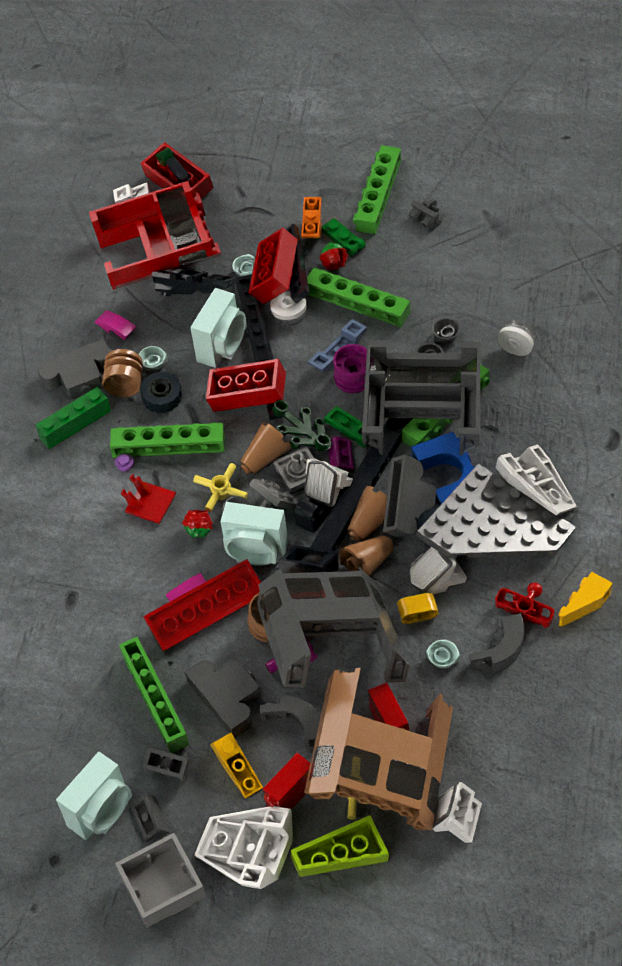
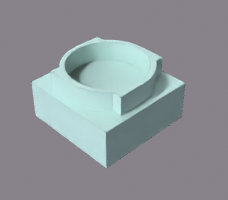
(218, 328)
(254, 533)
(94, 797)

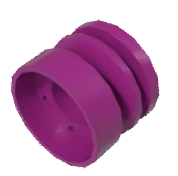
(350, 368)

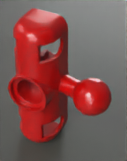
(519, 601)

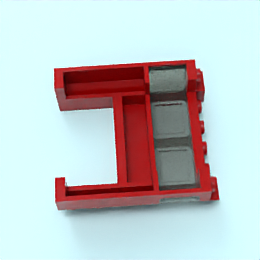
(169, 228)

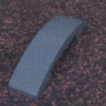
(350, 334)

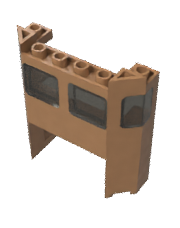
(375, 759)

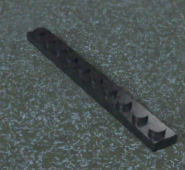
(255, 327)

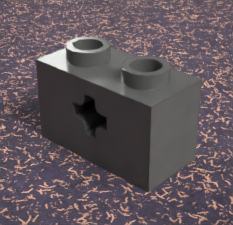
(166, 763)

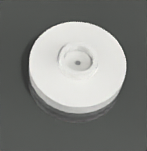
(286, 311)
(517, 337)

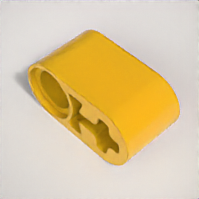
(417, 608)

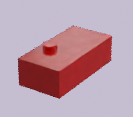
(164, 177)
(273, 266)
(246, 385)

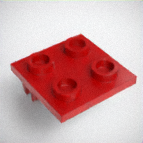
(149, 501)

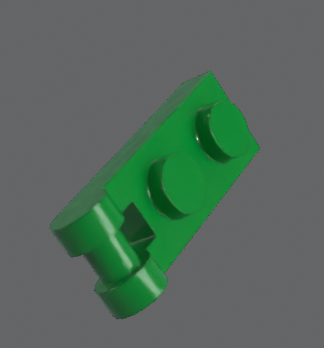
(343, 236)
(345, 424)

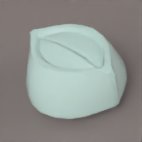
(243, 265)
(153, 358)
(443, 654)

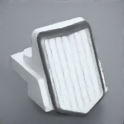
(324, 482)
(435, 572)
(457, 812)

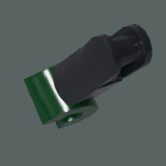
(167, 158)

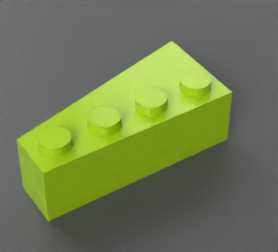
(342, 849)

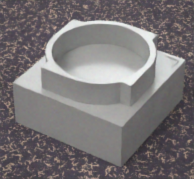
(160, 880)

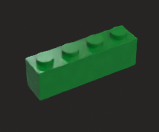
(73, 418)

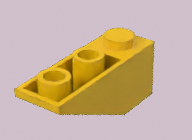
(590, 597)
(236, 765)

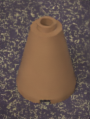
(264, 449)
(368, 514)
(366, 554)

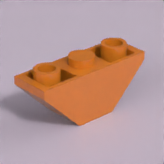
(312, 217)

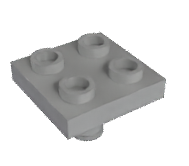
(293, 468)
(273, 495)

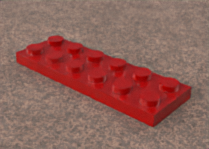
(203, 605)

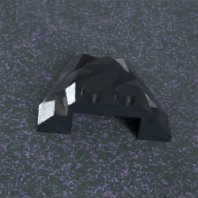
(188, 281)

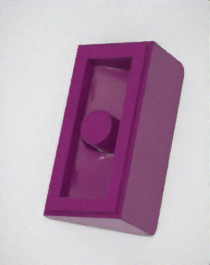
(341, 454)

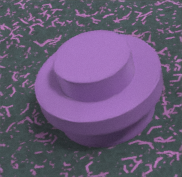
(124, 462)

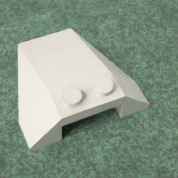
(536, 478)
(248, 845)

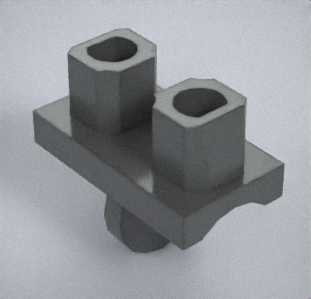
(428, 212)

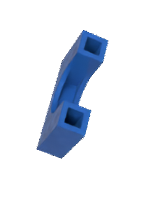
(440, 451)

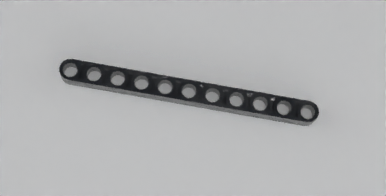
(366, 475)

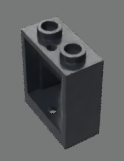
(308, 560)

